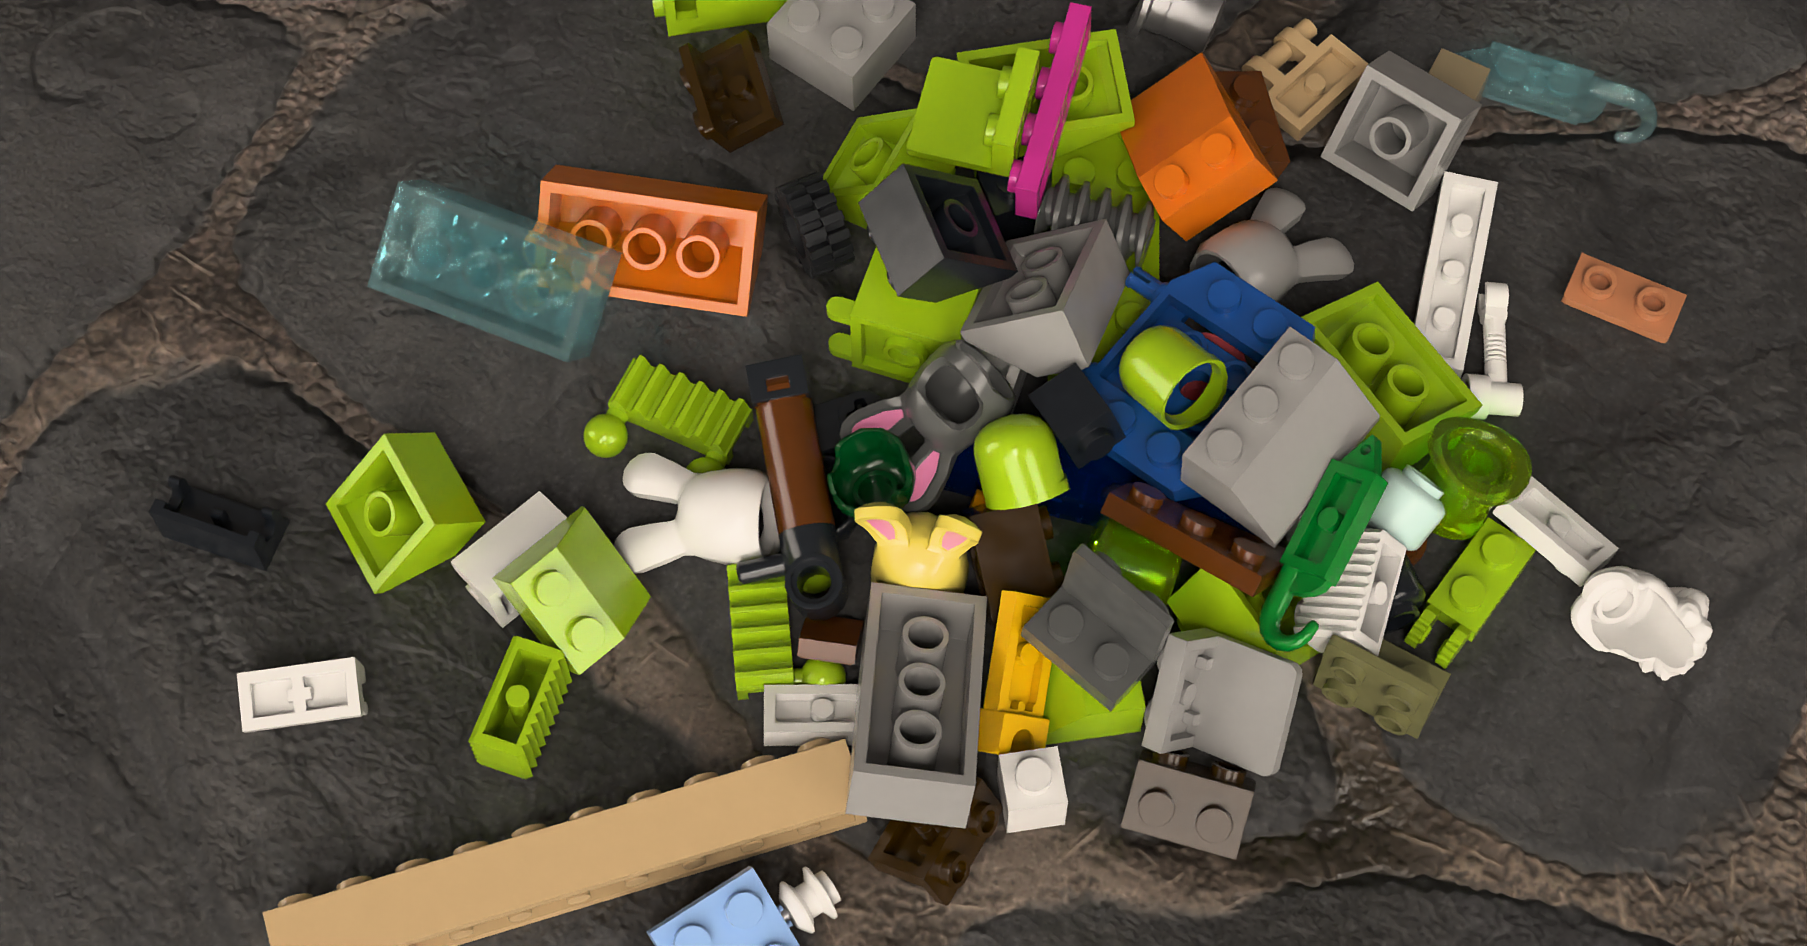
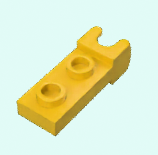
(1015, 682)

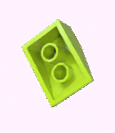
(1101, 96)

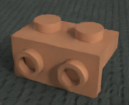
(1623, 298)

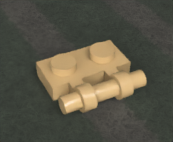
(1315, 84)

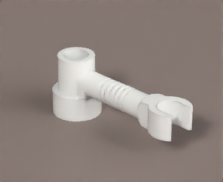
(1493, 388)

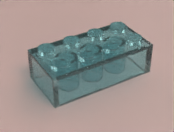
(494, 269)

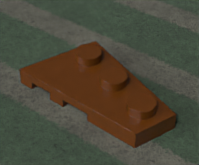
(1196, 537)

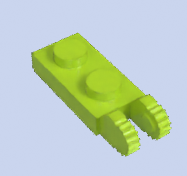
(1472, 588)

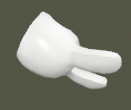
(713, 518)

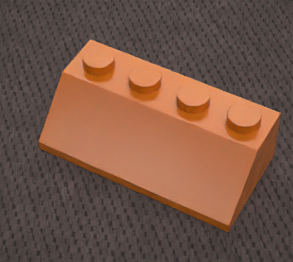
(675, 238)

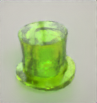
(1476, 470)
(1140, 559)

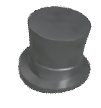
(1180, 20)

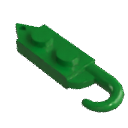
(1324, 539)

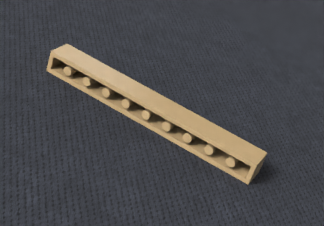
(581, 860)

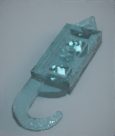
(1558, 89)

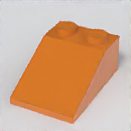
(1194, 149)

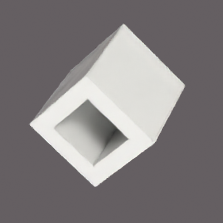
(1032, 789)

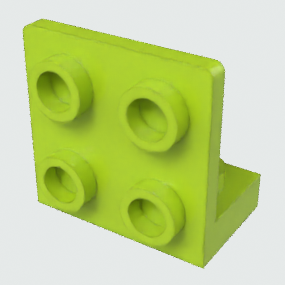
(974, 113)

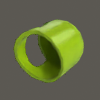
(1158, 362)
(1018, 462)

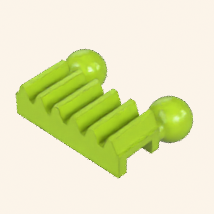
(673, 410)
(764, 640)

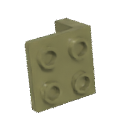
(1390, 687)

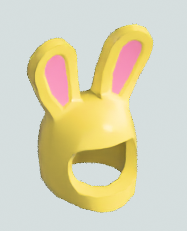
(918, 547)

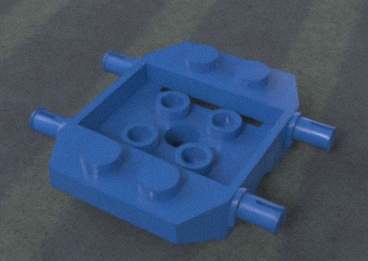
(1222, 306)

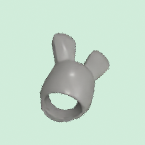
(1265, 256)

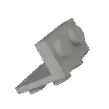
(1222, 700)

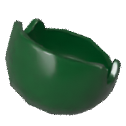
(869, 469)

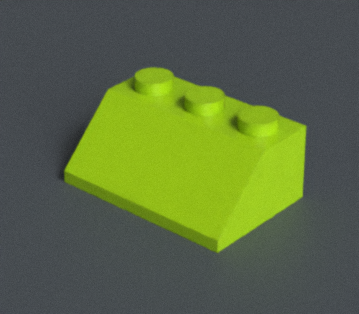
(1394, 371)

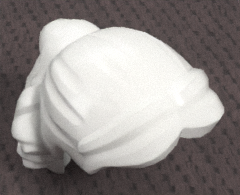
(1643, 620)

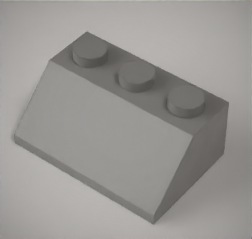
(1054, 303)
(1278, 437)

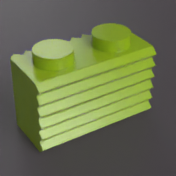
(520, 707)

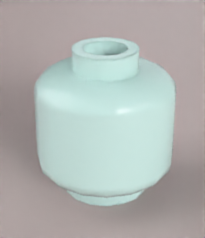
(1408, 507)

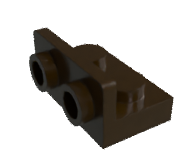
(937, 854)

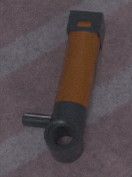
(797, 488)

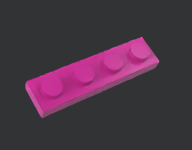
(1055, 90)

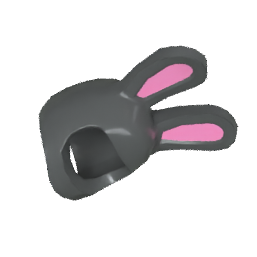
(948, 405)

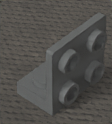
(1100, 628)

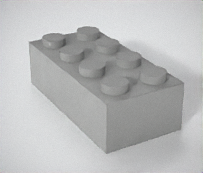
(918, 706)

